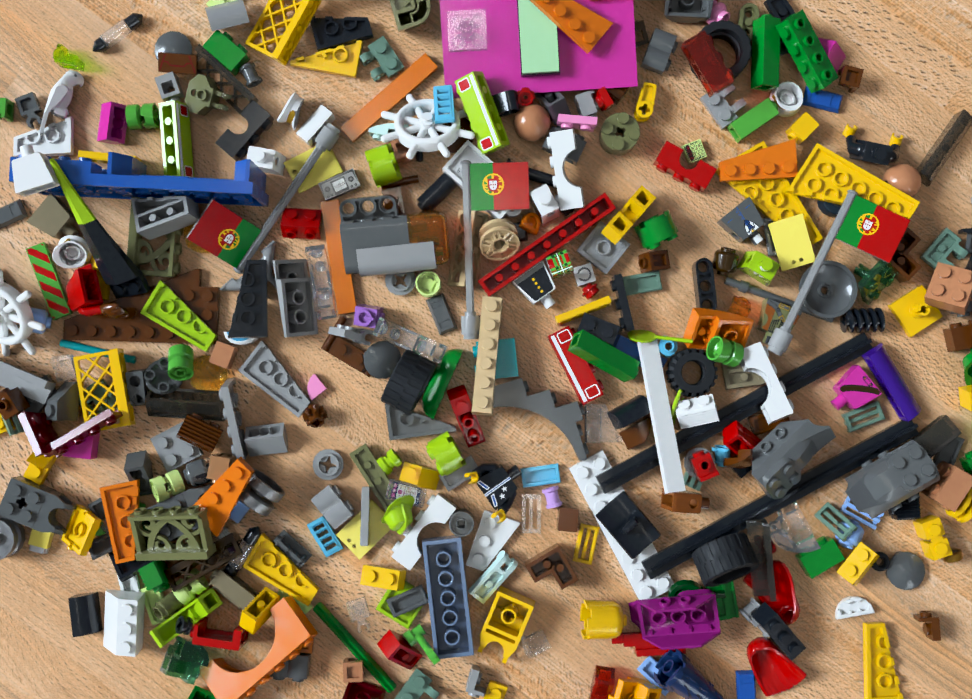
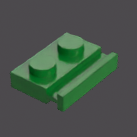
(726, 606)

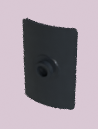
(628, 524)

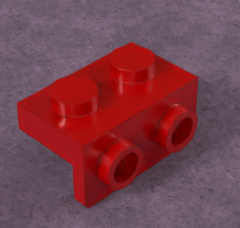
(301, 223)

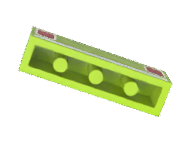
(482, 112)
(176, 139)

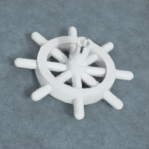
(427, 138)
(16, 310)

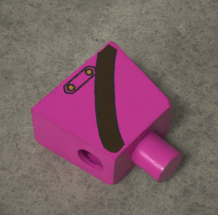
(854, 389)

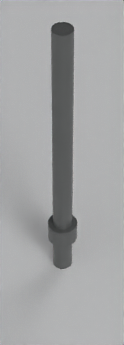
(744, 287)

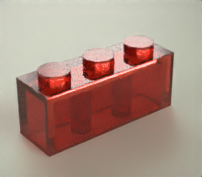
(707, 63)

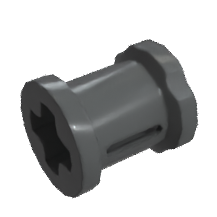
(250, 74)

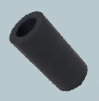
(436, 193)

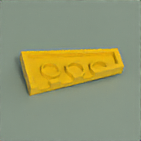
(879, 671)

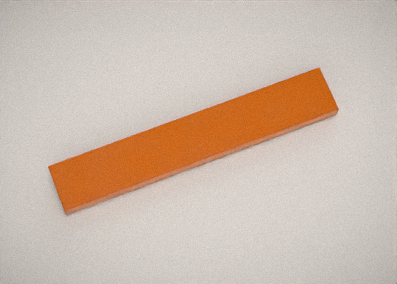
(389, 97)
(342, 283)

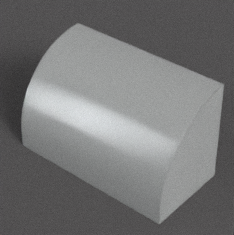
(227, 15)
(266, 439)

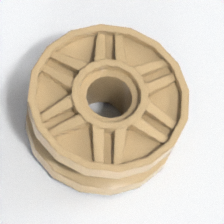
(498, 239)

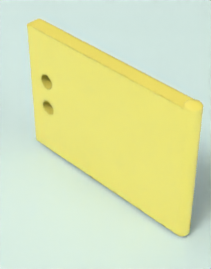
(325, 168)
(791, 242)
(351, 531)

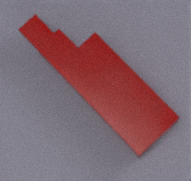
(642, 647)

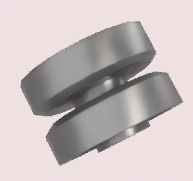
(261, 493)
(11, 537)

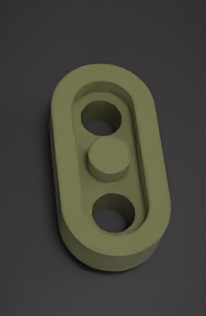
(747, 22)

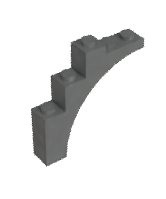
(564, 416)

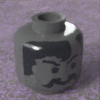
(196, 472)

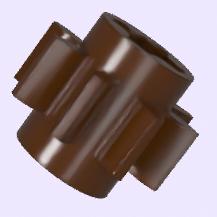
(315, 415)

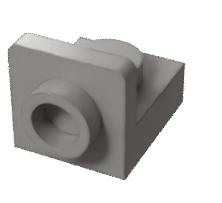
(473, 679)

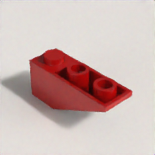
(467, 421)

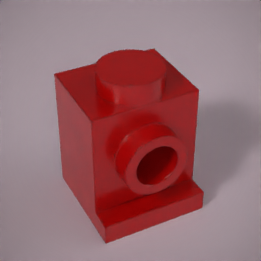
(696, 461)

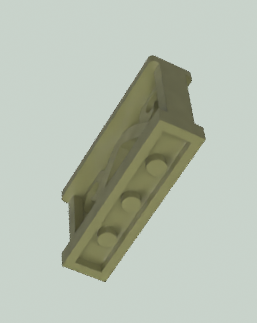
(173, 243)
(179, 518)

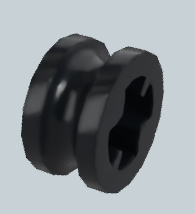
(184, 625)

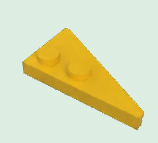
(338, 61)

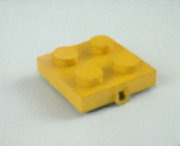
(81, 530)

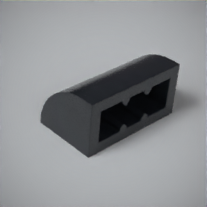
(629, 412)
(85, 614)

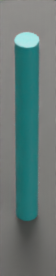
(90, 349)

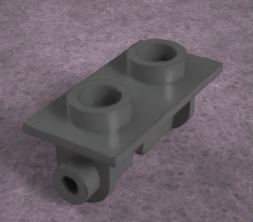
(292, 548)

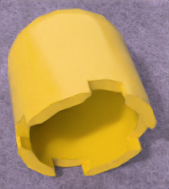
(602, 619)

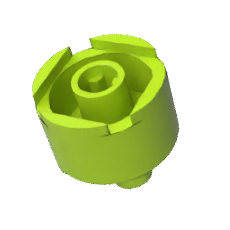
(383, 165)
(446, 454)

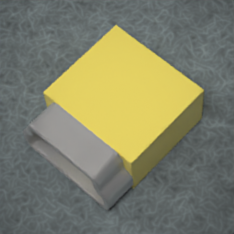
(40, 541)

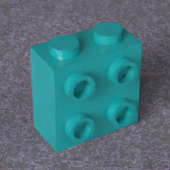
(506, 358)

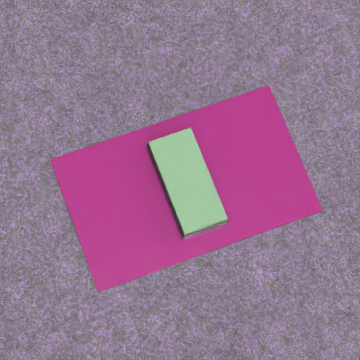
(537, 54)

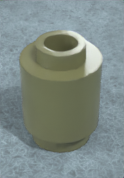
(167, 606)

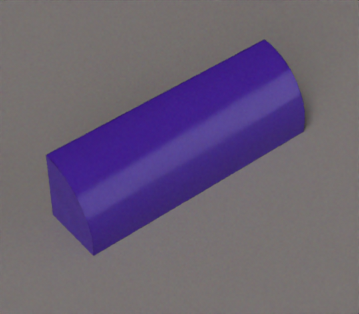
(892, 383)

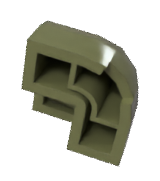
(410, 13)

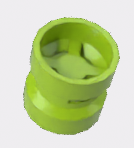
(388, 462)

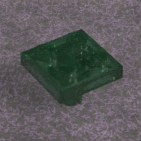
(874, 280)

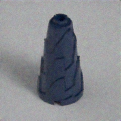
(682, 677)

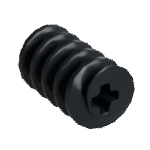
(863, 318)

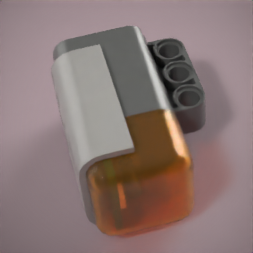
(390, 241)

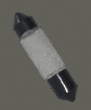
(117, 32)
(247, 545)

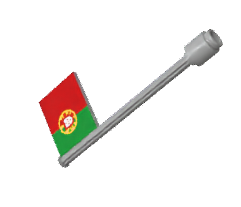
(487, 188)
(860, 226)
(235, 238)

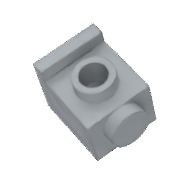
(166, 83)
(586, 104)

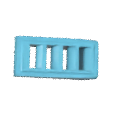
(443, 103)
(319, 540)

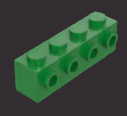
(809, 54)

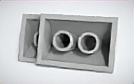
(295, 297)

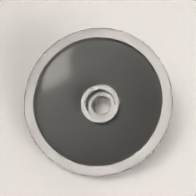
(840, 288)

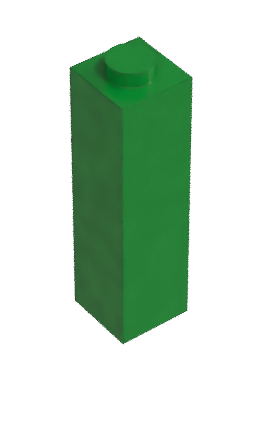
(765, 53)
(604, 356)

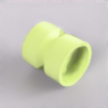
(428, 284)
(173, 482)
(189, 592)

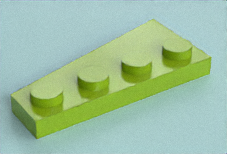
(173, 314)

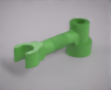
(416, 636)

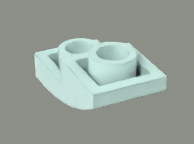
(379, 130)

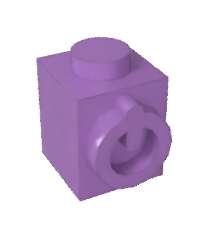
(367, 315)

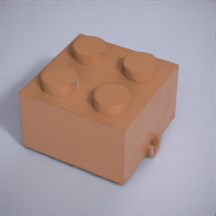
(950, 288)
(951, 487)

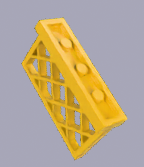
(294, 28)
(118, 370)

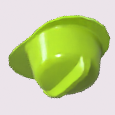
(399, 514)

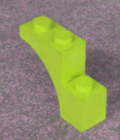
(196, 610)

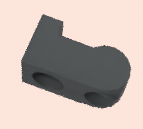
(136, 387)

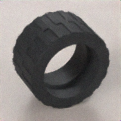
(736, 38)
(408, 382)
(725, 559)

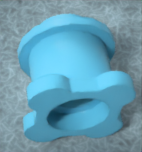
(667, 353)
(721, 452)

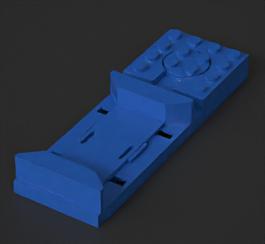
(128, 179)

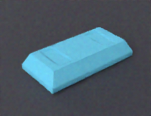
(540, 475)

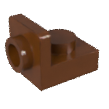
(654, 261)
(931, 626)

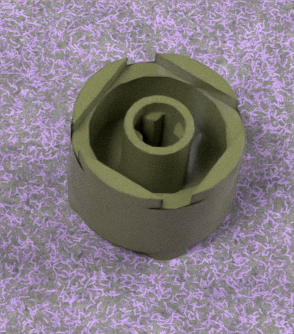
(619, 123)

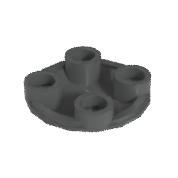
(174, 43)
(381, 359)
(157, 378)
(905, 570)

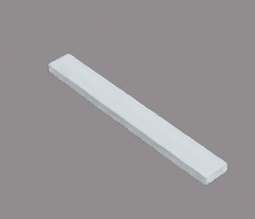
(661, 417)

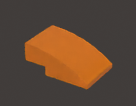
(708, 323)

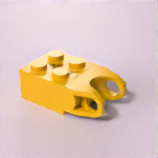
(504, 628)

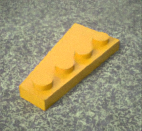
(279, 570)

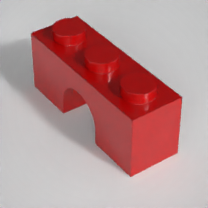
(669, 161)

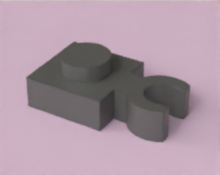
(29, 107)

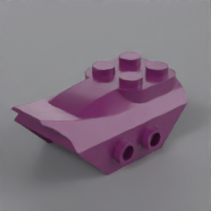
(678, 620)

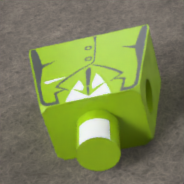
(759, 267)

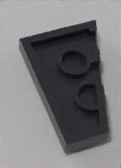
(333, 32)

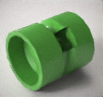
(139, 116)
(725, 351)
(180, 362)

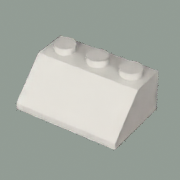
(124, 622)

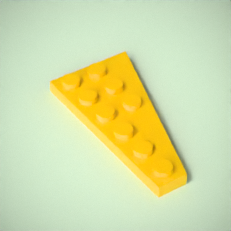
(829, 176)
(772, 200)

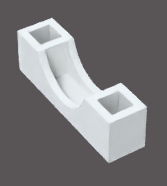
(562, 144)
(776, 405)
(408, 550)

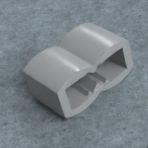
(333, 506)

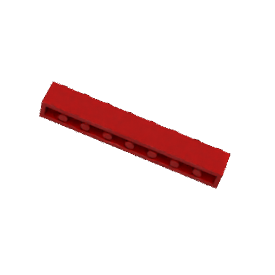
(547, 245)

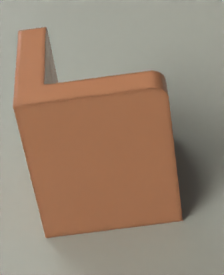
(223, 354)
(353, 671)

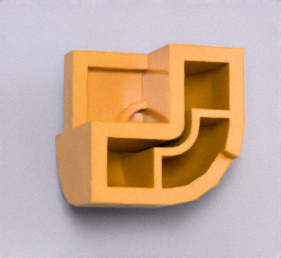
(635, 689)

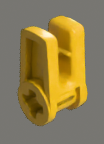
(646, 102)

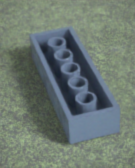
(448, 596)

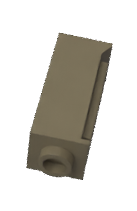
(232, 588)

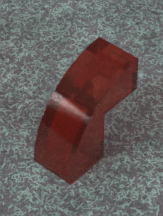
(602, 682)

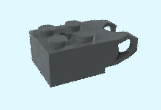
(185, 500)
(40, 507)

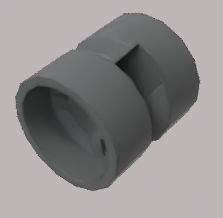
(461, 522)

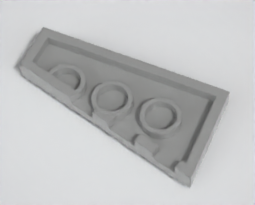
(271, 376)
(234, 418)

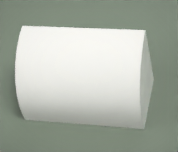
(314, 124)

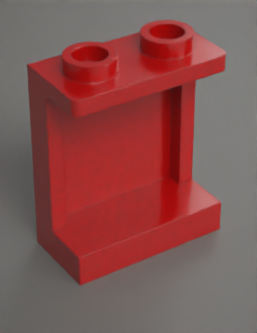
(218, 638)

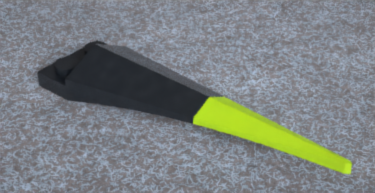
(114, 265)

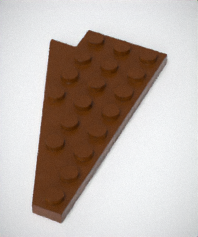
(139, 328)

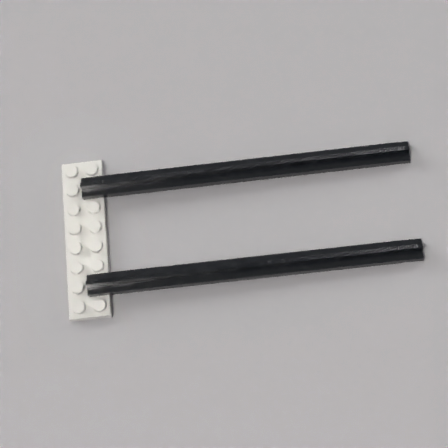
(649, 570)

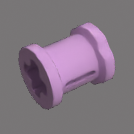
(552, 497)

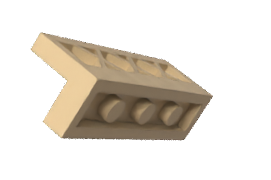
(477, 220)

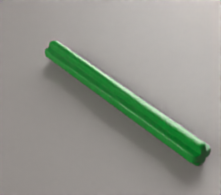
(355, 648)

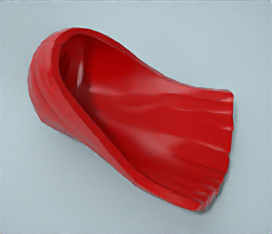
(786, 602)
(771, 667)

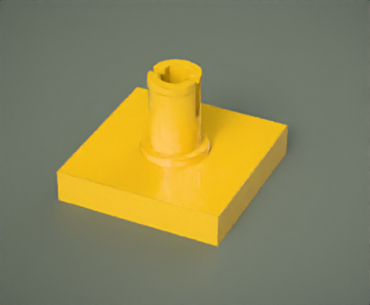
(913, 312)

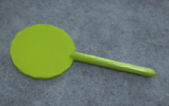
(645, 336)

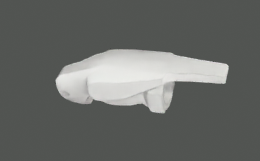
(61, 96)

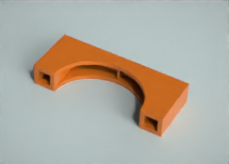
(291, 634)

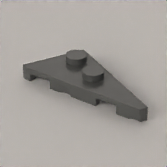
(414, 425)

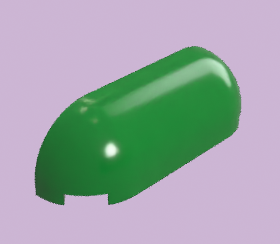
(440, 381)

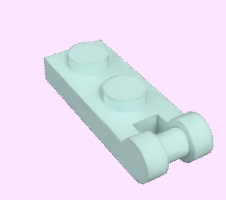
(493, 577)

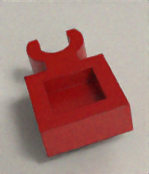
(603, 99)

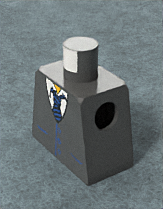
(743, 222)

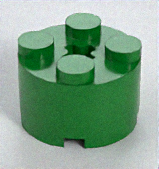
(656, 230)

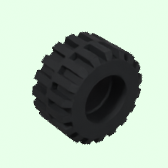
(708, 372)

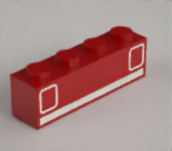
(577, 370)

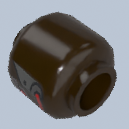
(725, 261)

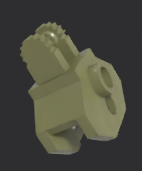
(205, 96)

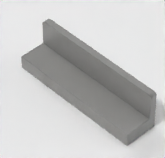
(28, 383)

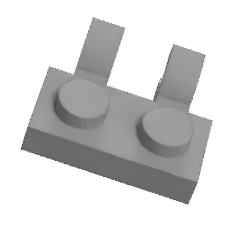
(720, 109)
(355, 334)

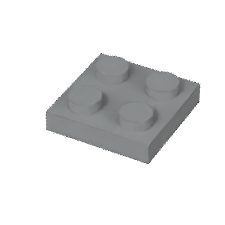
(600, 250)
(173, 450)

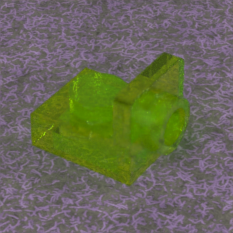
(67, 60)

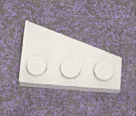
(55, 140)
(489, 540)

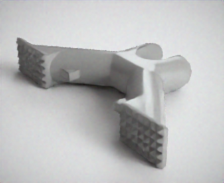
(268, 254)

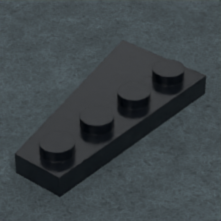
(251, 310)

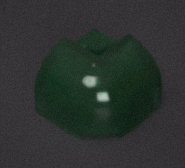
(184, 660)

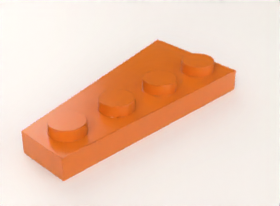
(575, 21)
(764, 164)
(225, 494)
(118, 503)

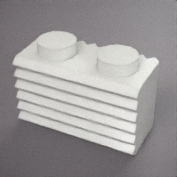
(697, 411)

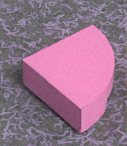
(315, 387)

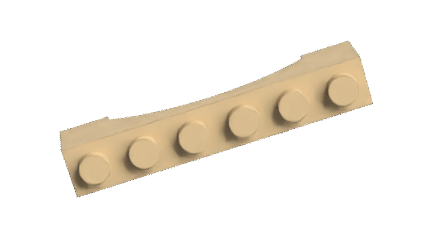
(487, 356)

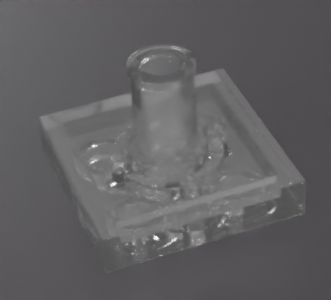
(466, 22)

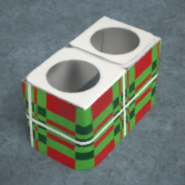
(559, 264)

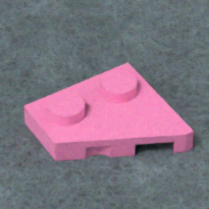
(578, 122)

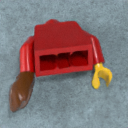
(86, 296)

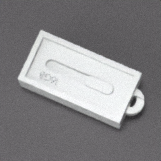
(474, 155)

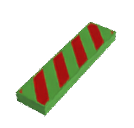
(49, 281)

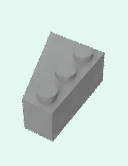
(163, 215)

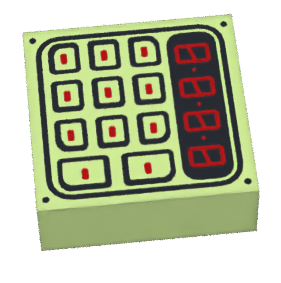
(694, 151)

